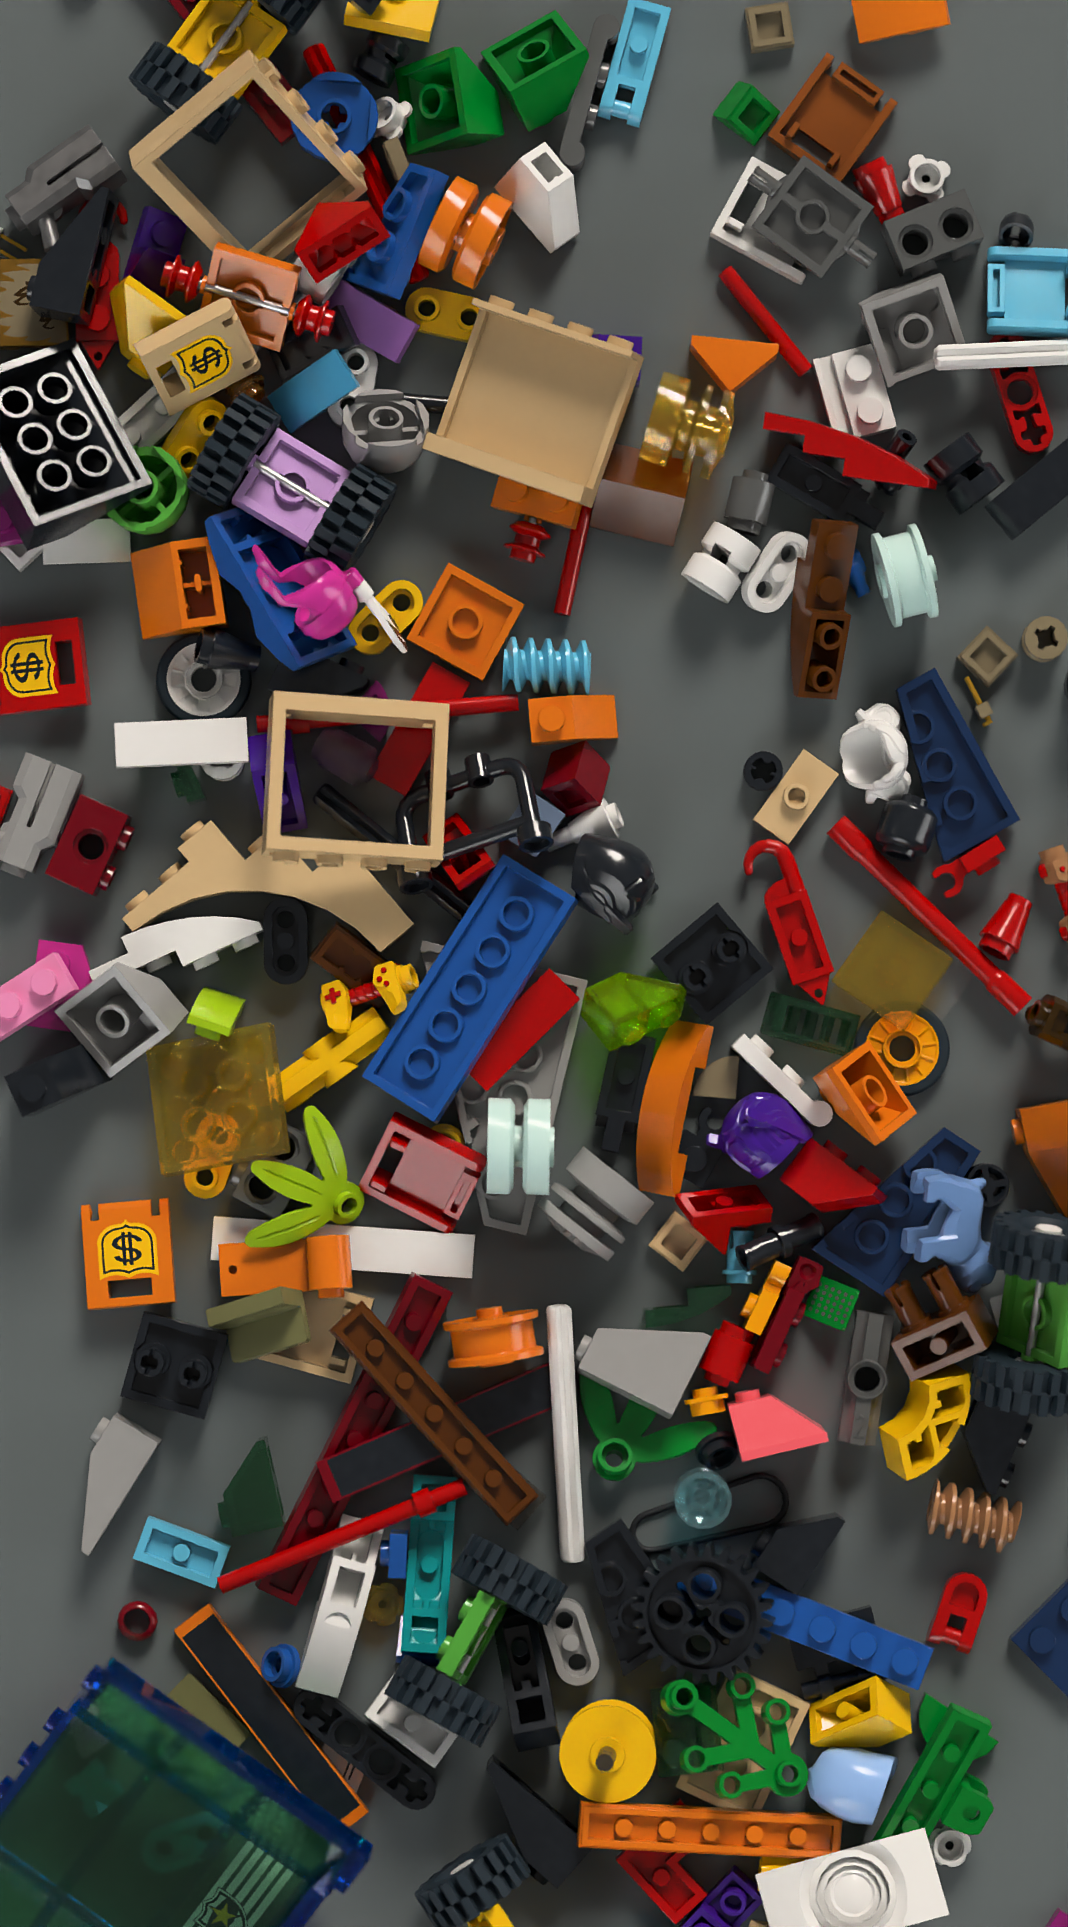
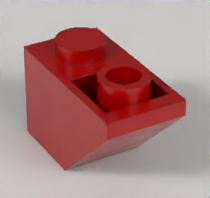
(828, 1182)

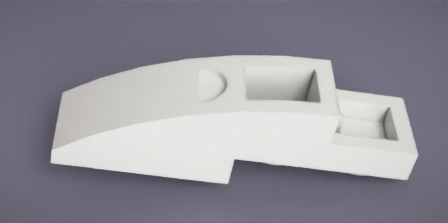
(192, 938)
(338, 1613)

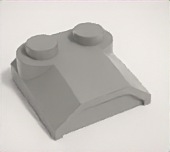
(909, 325)

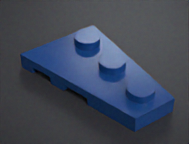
(407, 220)

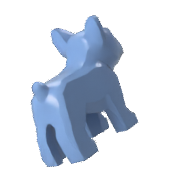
(953, 1229)

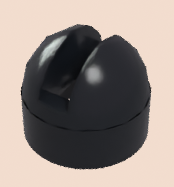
(1025, 234)

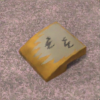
(18, 321)

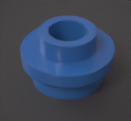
(281, 1665)

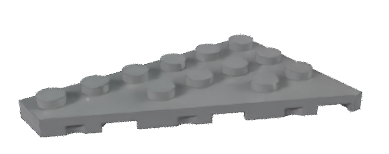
(534, 1076)

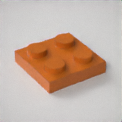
(465, 622)

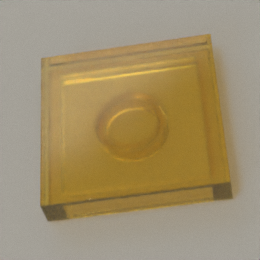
(892, 970)

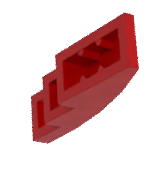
(861, 457)

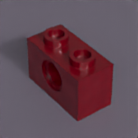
(86, 820)

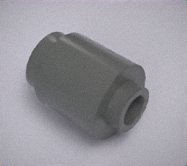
(749, 502)

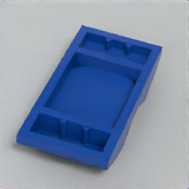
(231, 542)

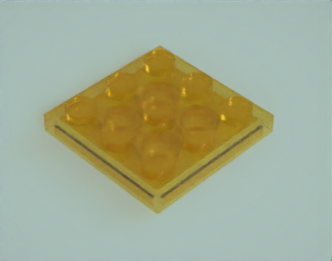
(217, 1100)

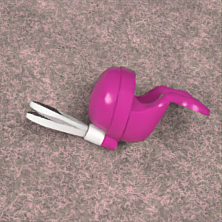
(328, 596)

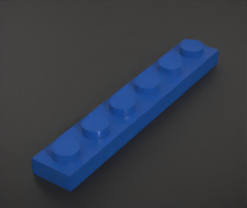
(839, 1634)

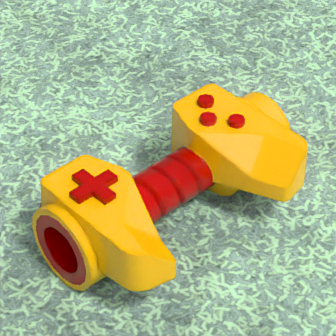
(390, 982)

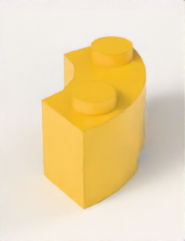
(927, 1422)

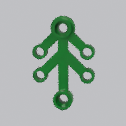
(741, 1740)

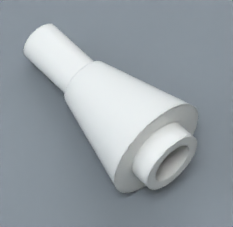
(601, 820)

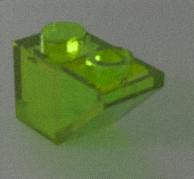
(629, 1007)

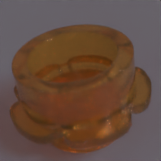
(250, 385)

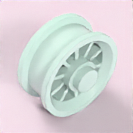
(905, 575)

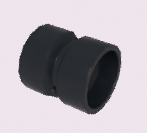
(961, 457)

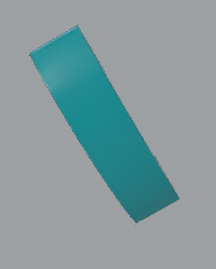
(428, 1573)

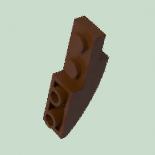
(818, 607)

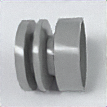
(594, 1204)

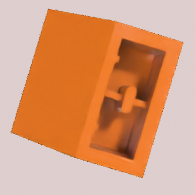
(178, 589)

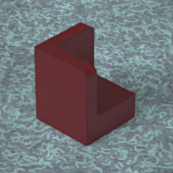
(575, 778)

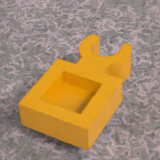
(759, 1306)

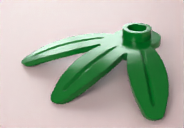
(626, 1437)

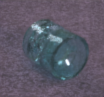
(702, 1498)

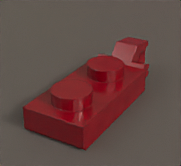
(787, 1312)

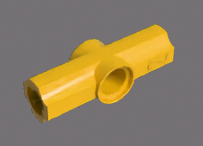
(332, 1058)

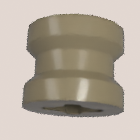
(1040, 645)

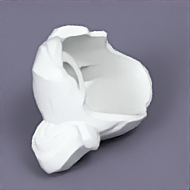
(876, 754)

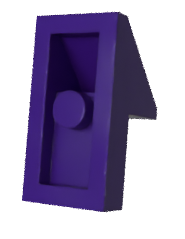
(155, 243)

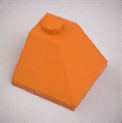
(865, 1093)

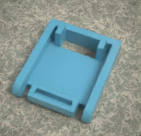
(1027, 291)

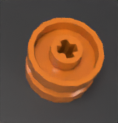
(471, 235)

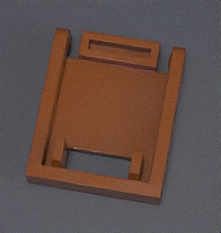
(834, 114)

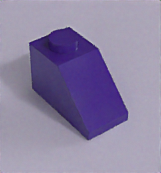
(293, 809)

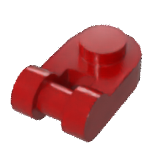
(965, 1597)

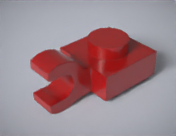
(979, 859)

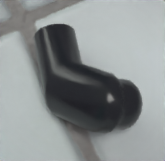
(900, 445)

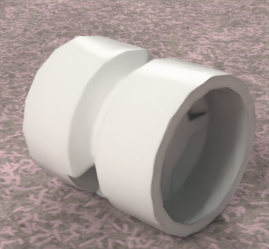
(711, 574)

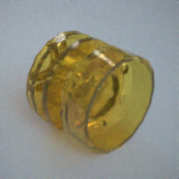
(687, 425)

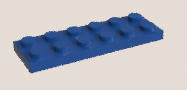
(470, 988)

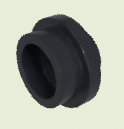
(717, 1450)

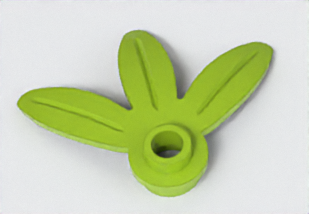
(323, 1195)

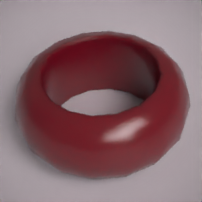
(122, 1623)

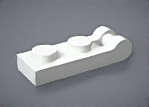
(784, 1081)

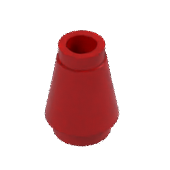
(879, 188)
(1006, 928)

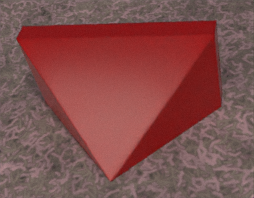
(338, 235)

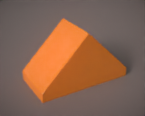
(732, 361)

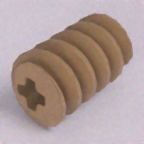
(973, 1516)

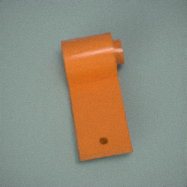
(304, 1265)

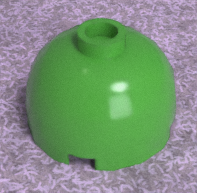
(163, 502)

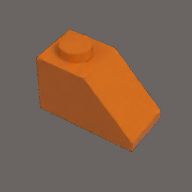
(572, 719)

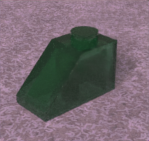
(253, 1496)

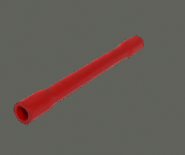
(996, 981)

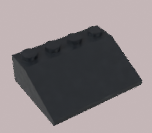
(61, 446)

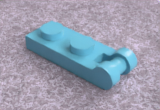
(634, 60)

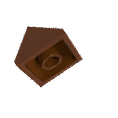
(640, 497)

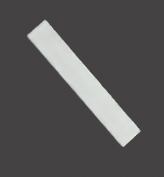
(377, 1247)

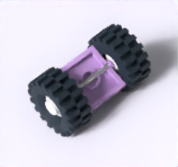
(290, 484)

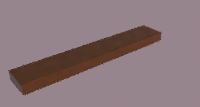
(433, 1413)

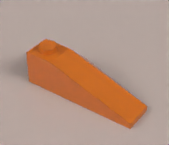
(1044, 1140)

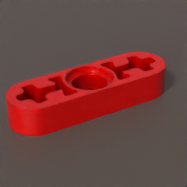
(1038, 420)

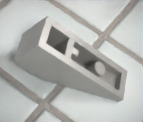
(114, 1467)

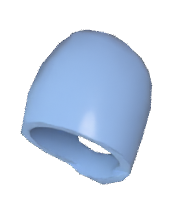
(850, 1782)

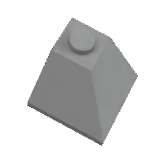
(121, 1015)

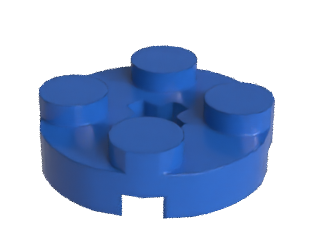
(352, 99)

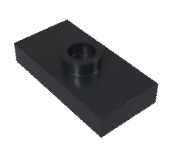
(303, 350)

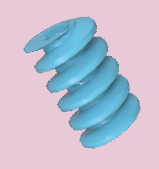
(547, 665)

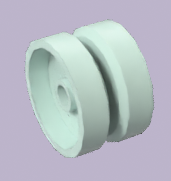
(519, 1146)

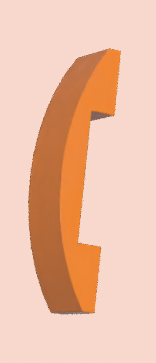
(665, 1106)

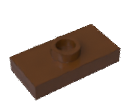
(348, 959)

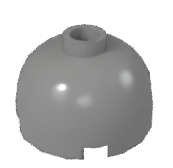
(391, 433)

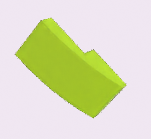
(215, 1013)

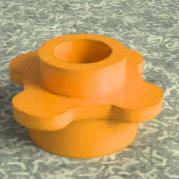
(706, 1401)

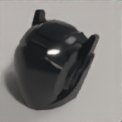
(612, 879)

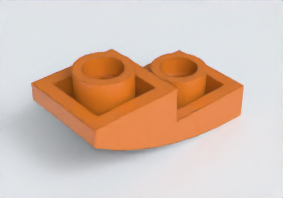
(891, 18)

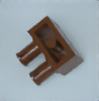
(940, 1337)

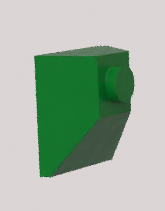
(538, 69)
(449, 102)

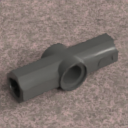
(862, 1407)

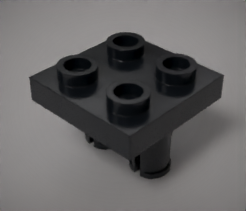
(712, 963)
(174, 1365)

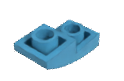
(313, 391)

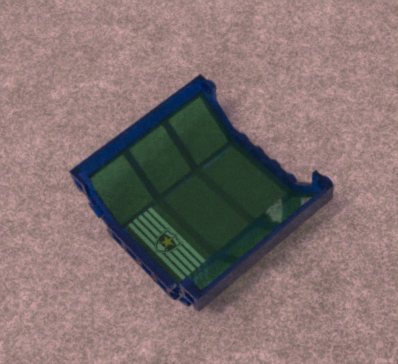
(159, 1823)

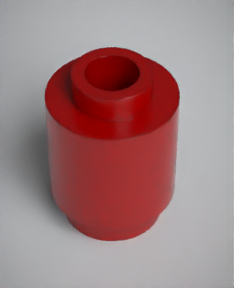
(727, 1354)

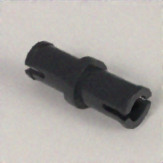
(779, 1242)

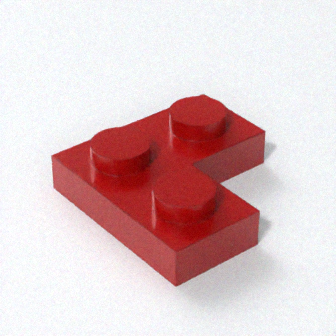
(664, 1879)

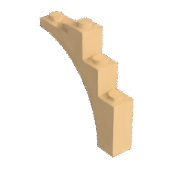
(220, 869)

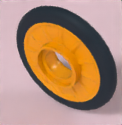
(929, 1054)

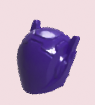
(760, 1132)

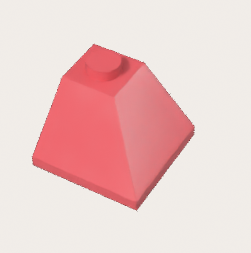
(769, 1426)

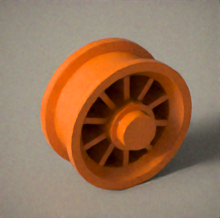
(493, 1337)

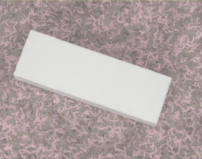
(181, 742)

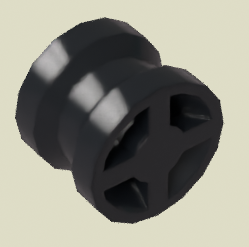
(997, 1182)

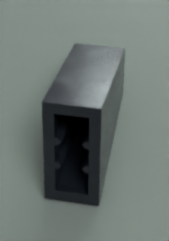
(55, 1080)

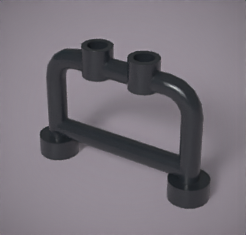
(480, 772)

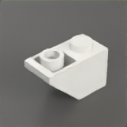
(543, 196)

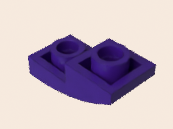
(726, 1903)

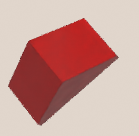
(468, 867)

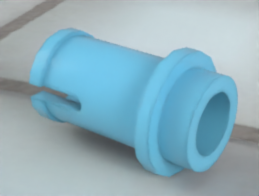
(734, 1271)

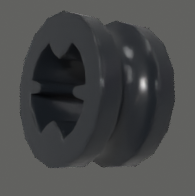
(766, 758)

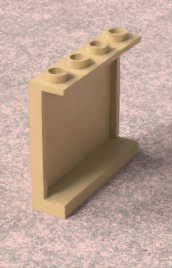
(537, 401)

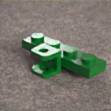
(939, 1781)

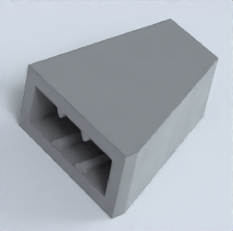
(643, 1364)

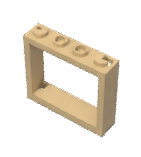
(185, 204)
(360, 711)

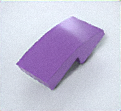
(375, 322)

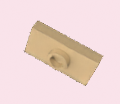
(795, 797)

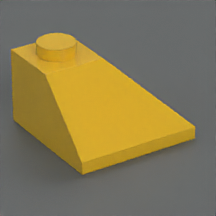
(138, 315)

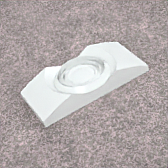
(862, 1886)

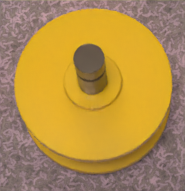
(608, 1751)

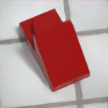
(718, 1210)

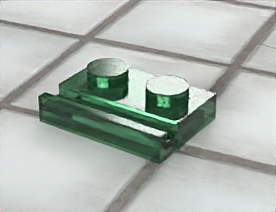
(679, 1732)

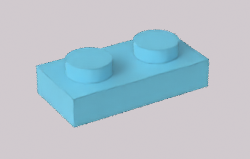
(181, 1551)

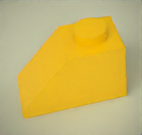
(861, 1716)

